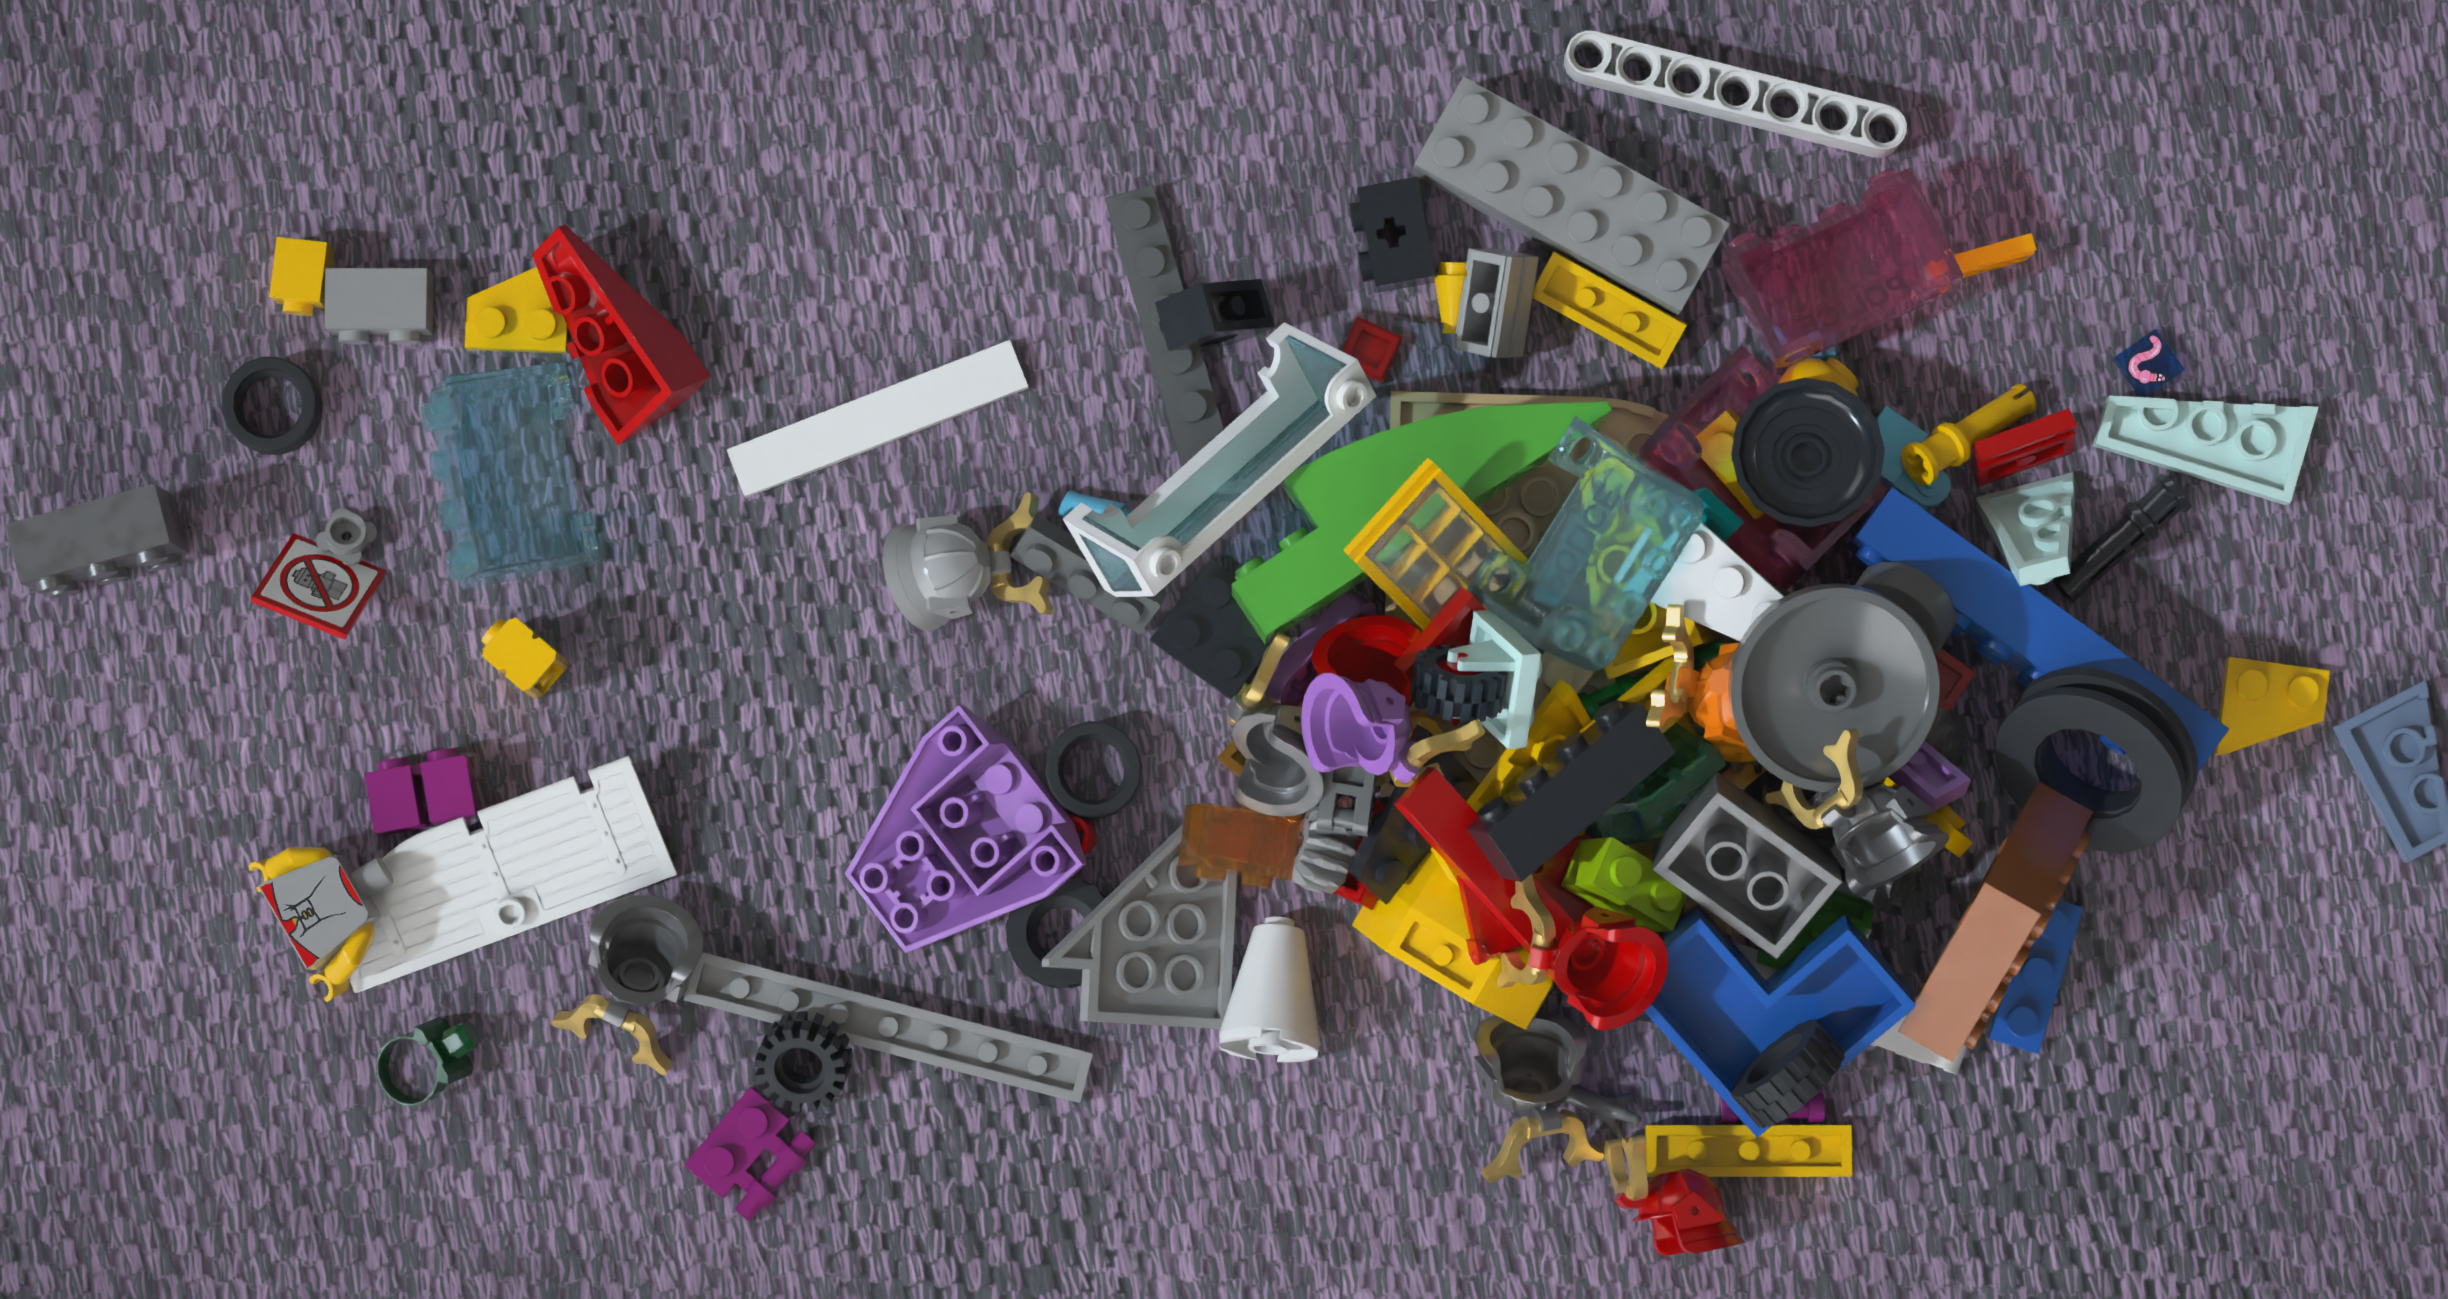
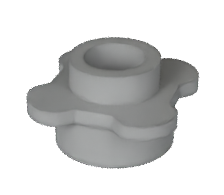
(343, 522)

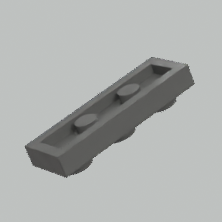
(1059, 559)

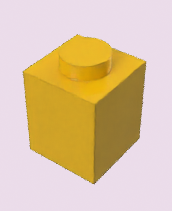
(300, 275)

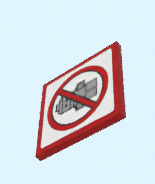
(317, 587)

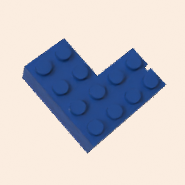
(1728, 1013)

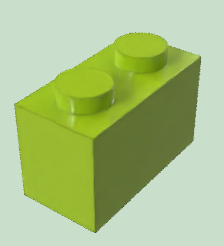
(1624, 882)

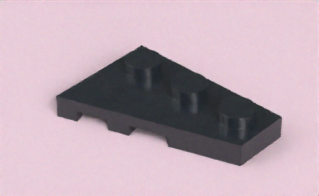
(1394, 844)

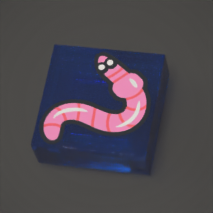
(2148, 364)

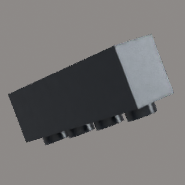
(1569, 789)

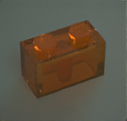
(1238, 843)

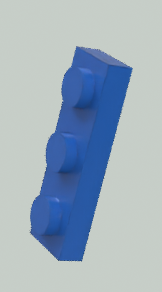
(2032, 992)

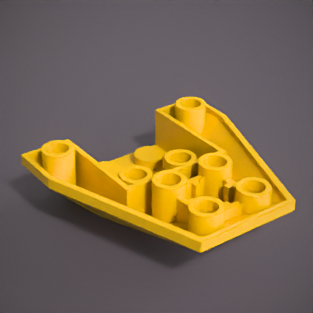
(1429, 933)

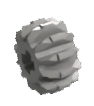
(1322, 855)

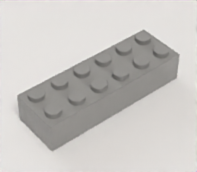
(1569, 197)

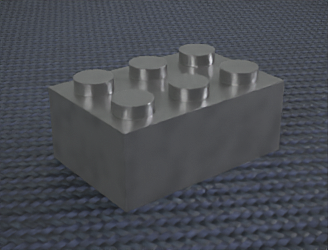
(97, 541)
(1746, 865)

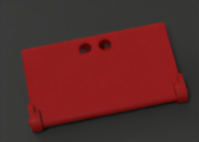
(1489, 935)

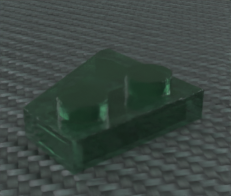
(1679, 775)

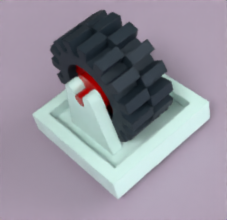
(1482, 680)

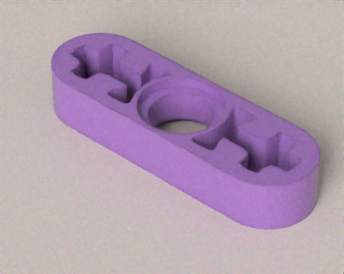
(1295, 666)

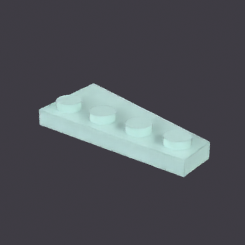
(2224, 443)

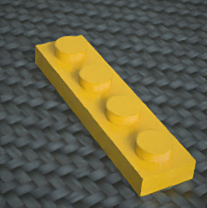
(1739, 1153)

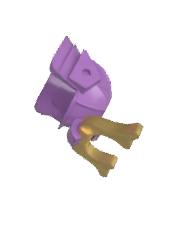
(1370, 728)

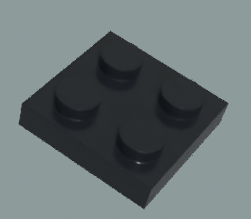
(1212, 633)

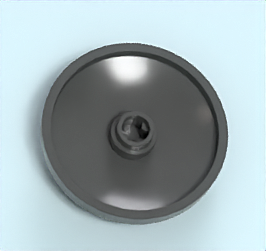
(1828, 666)

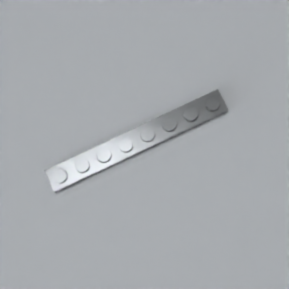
(893, 1027)

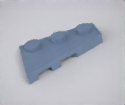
(2400, 769)

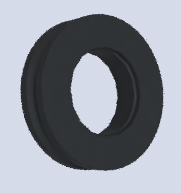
(2126, 716)

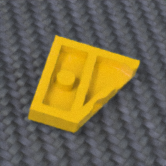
(515, 318)
(2268, 701)

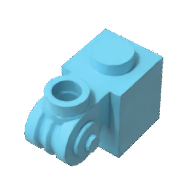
(1897, 433)

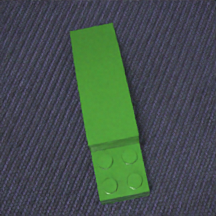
(1345, 488)

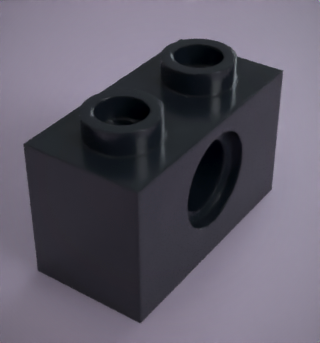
(1214, 314)

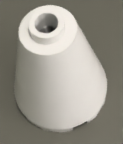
(1273, 997)

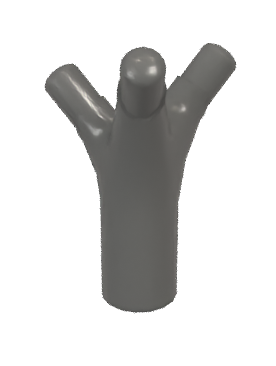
(1605, 1107)

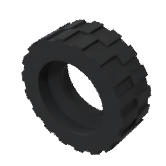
(1023, 926)
(1788, 1073)

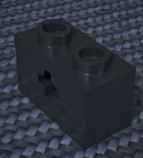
(1399, 205)

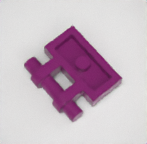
(739, 1142)

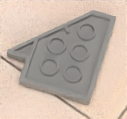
(1156, 947)

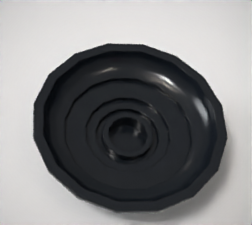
(1807, 452)

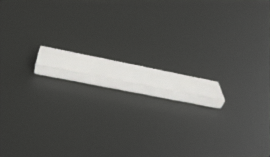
(877, 419)

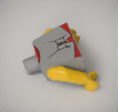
(324, 908)

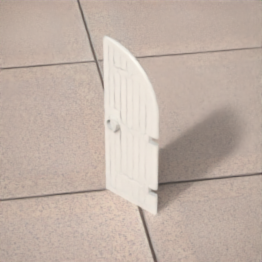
(521, 870)

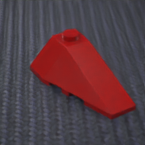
(628, 350)

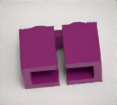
(397, 797)

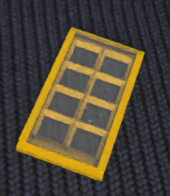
(1428, 544)

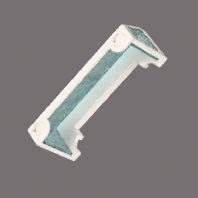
(1306, 402)

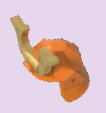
(1699, 691)

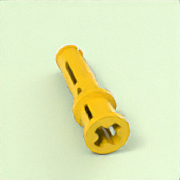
(1953, 442)

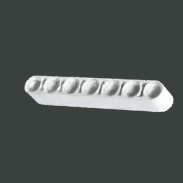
(1758, 87)

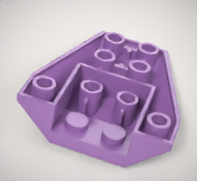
(963, 837)

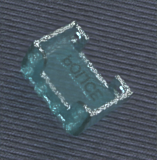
(507, 475)
(1597, 556)

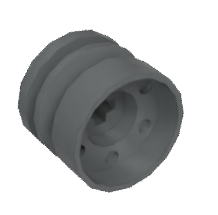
(1916, 595)

